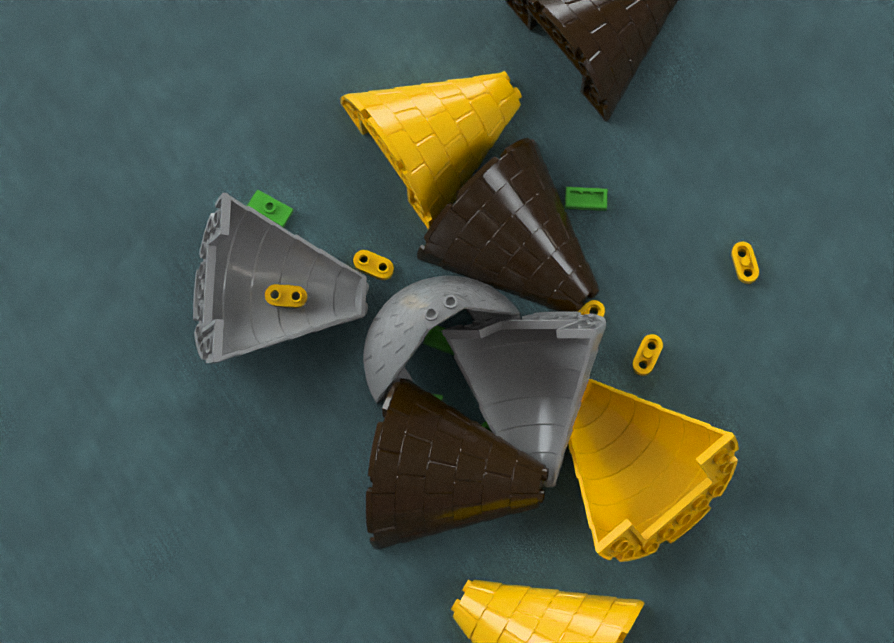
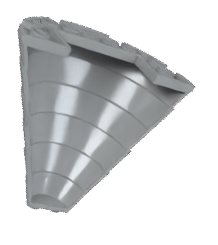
(241, 260)
(410, 316)
(530, 376)

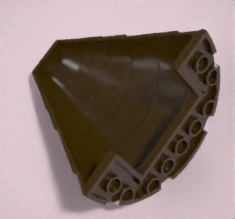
(600, 39)
(513, 233)
(441, 471)

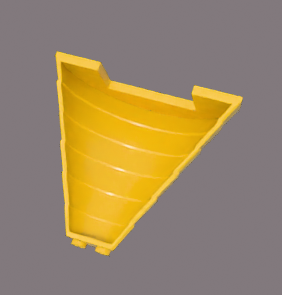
(435, 132)
(645, 470)
(537, 615)

